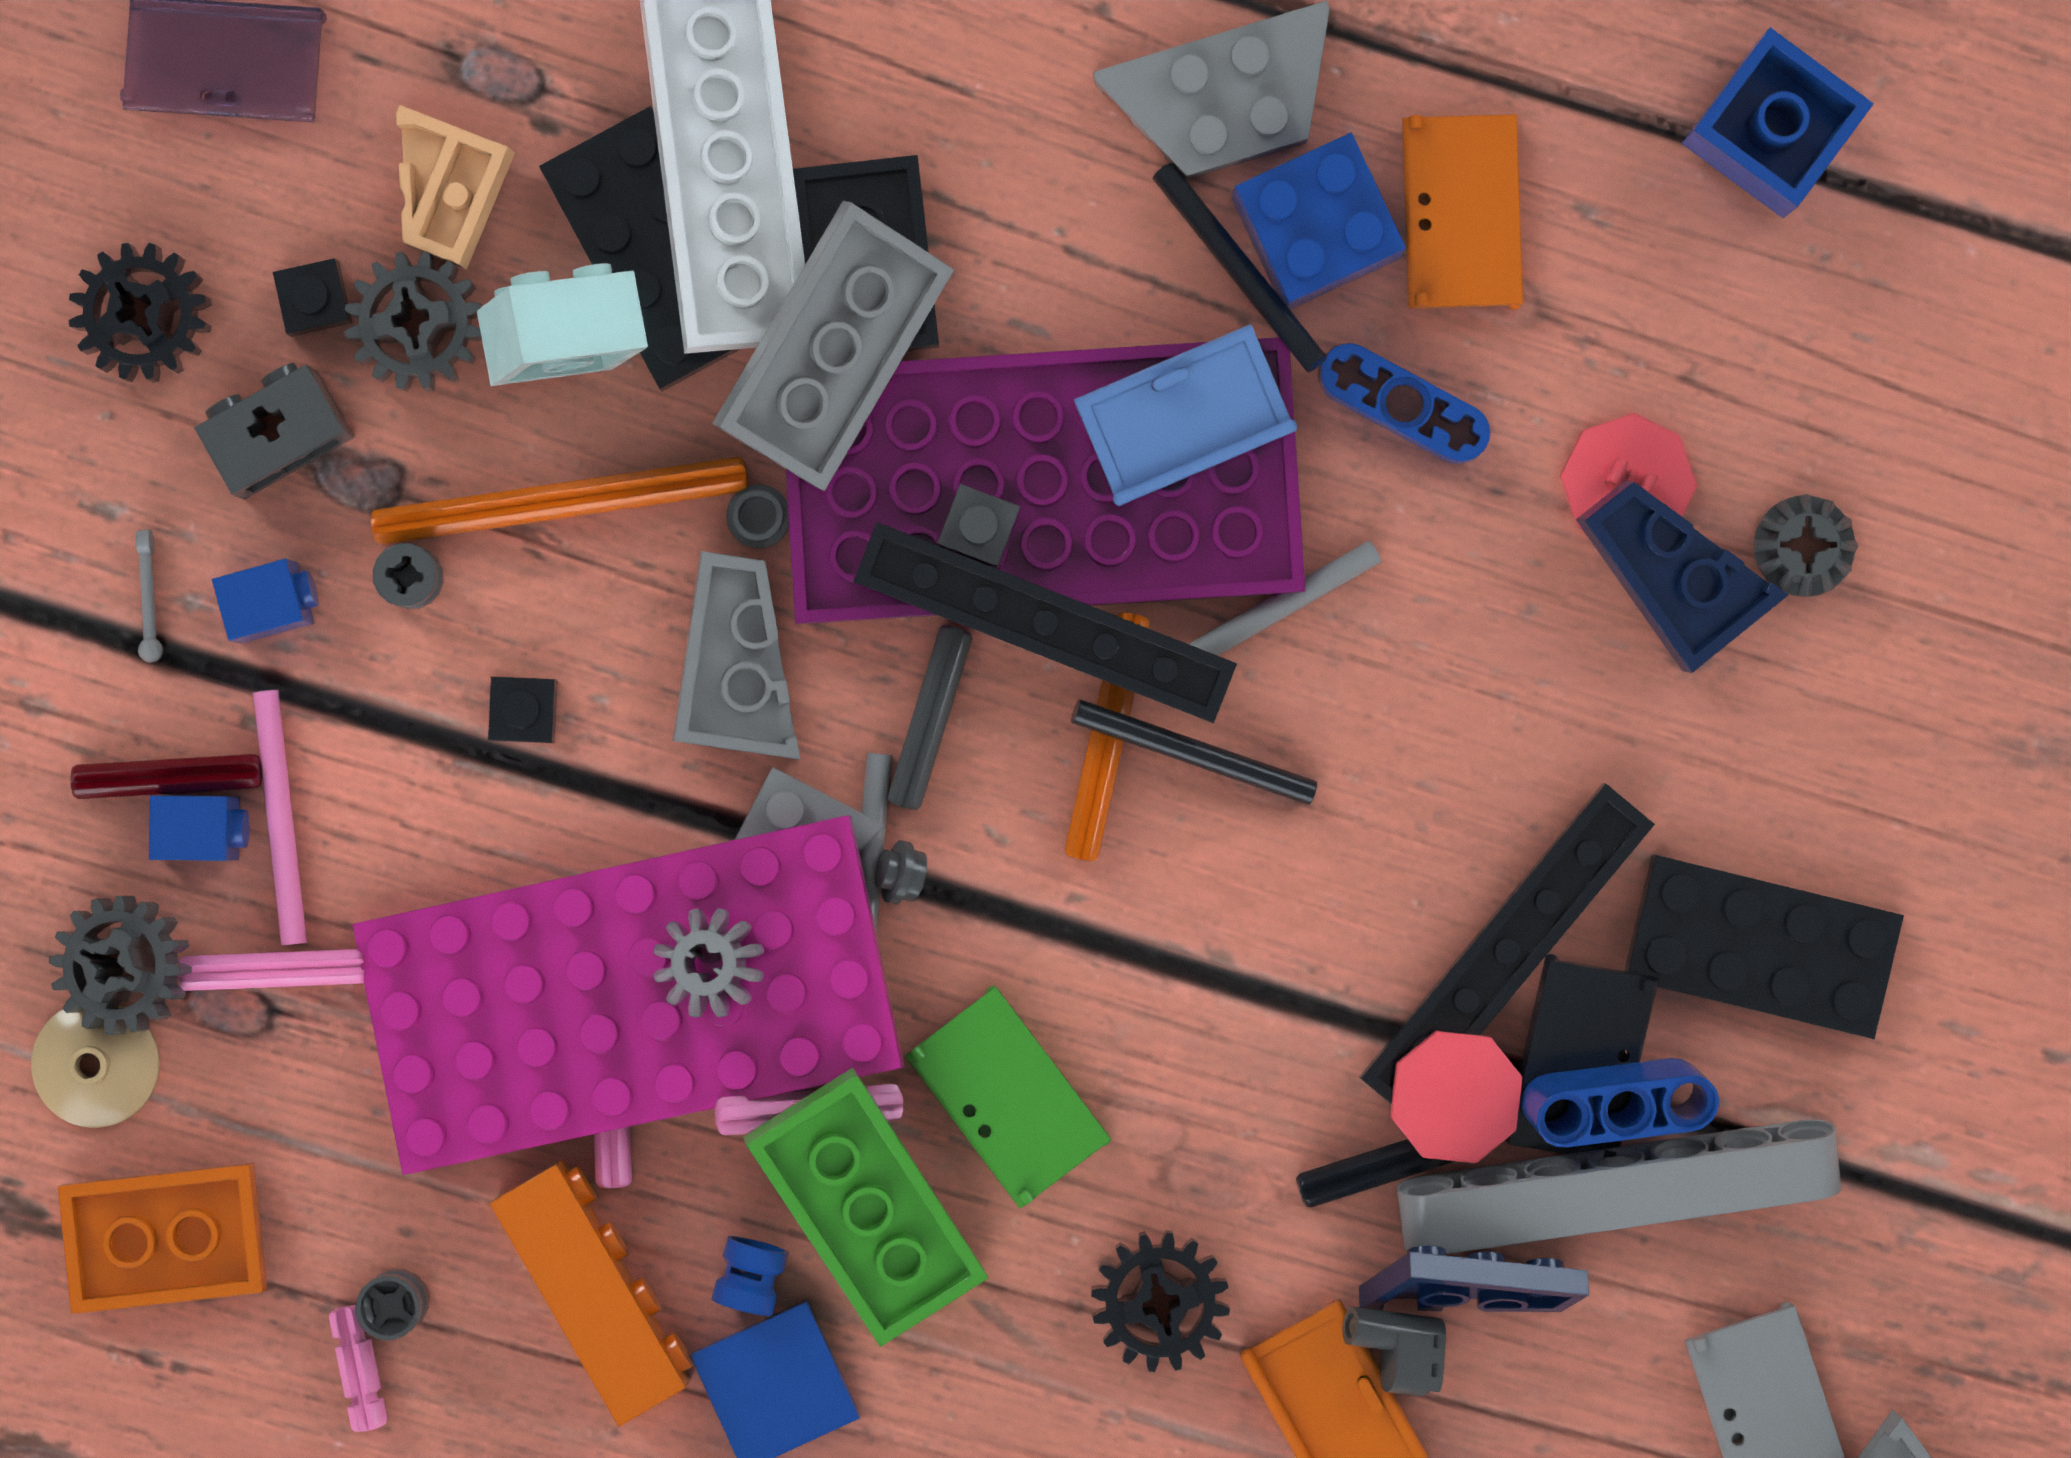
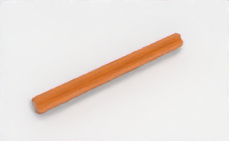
(559, 500)

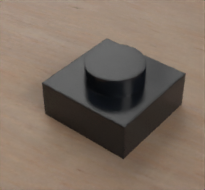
(312, 297)
(522, 709)

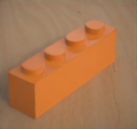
(592, 1291)

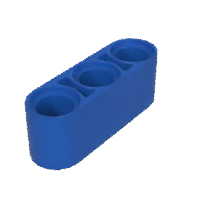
(1646, 1114)

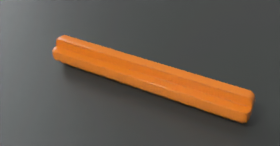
(1099, 772)

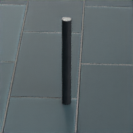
(1239, 267)
(1193, 752)

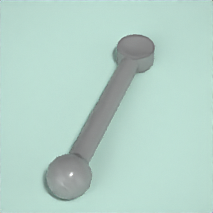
(150, 648)

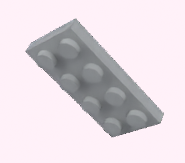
(833, 345)

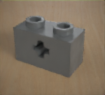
(254, 461)

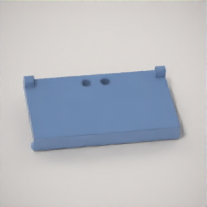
(1193, 420)

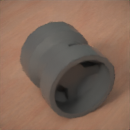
(383, 1313)

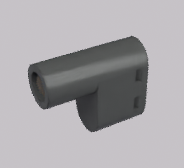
(1409, 1344)

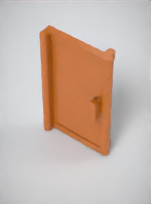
(1468, 236)
(1316, 1394)

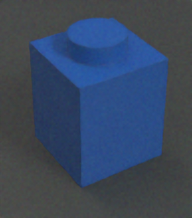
(265, 600)
(197, 828)

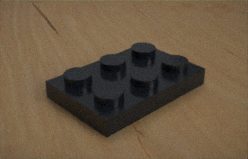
(881, 187)

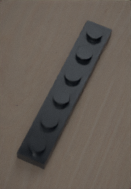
(1045, 622)
(1520, 930)

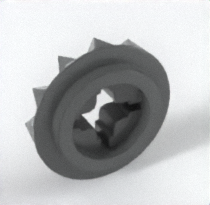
(1784, 566)

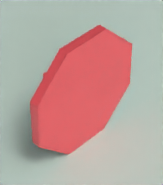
(1628, 451)
(1456, 1096)

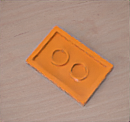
(162, 1238)

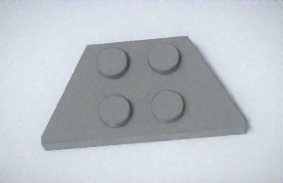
(1226, 92)

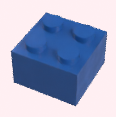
(1777, 123)
(1318, 221)

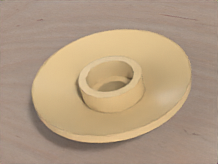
(119, 1089)

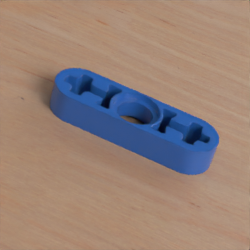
(1438, 440)

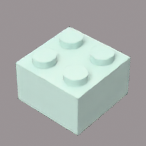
(561, 325)

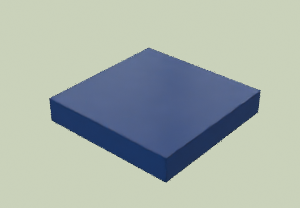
(775, 1384)

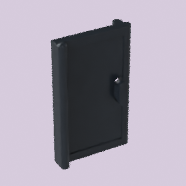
(1579, 1022)

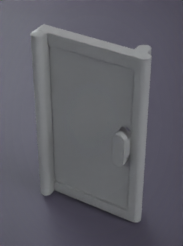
(1770, 1383)

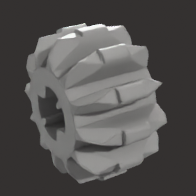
(701, 984)

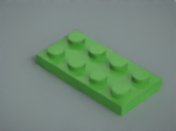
(865, 1207)

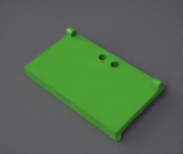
(1008, 1088)

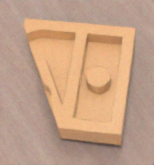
(447, 185)

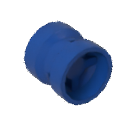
(745, 1288)

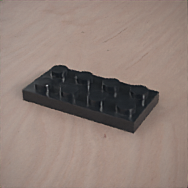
(619, 214)
(1764, 946)

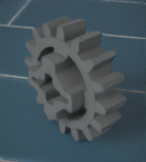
(387, 326)
(97, 979)

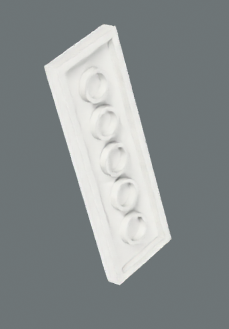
(723, 166)

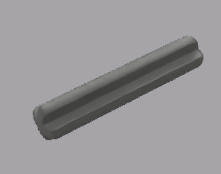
(930, 717)

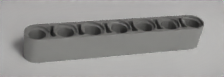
(1632, 1189)

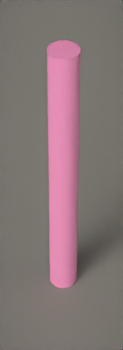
(279, 817)

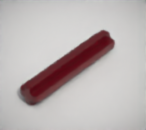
(166, 776)

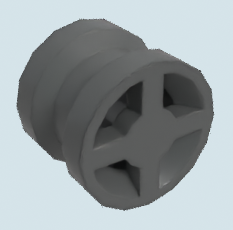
(420, 578)

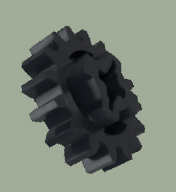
(117, 325)
(1189, 1291)

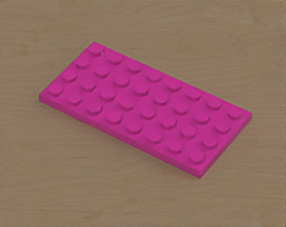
(543, 1011)

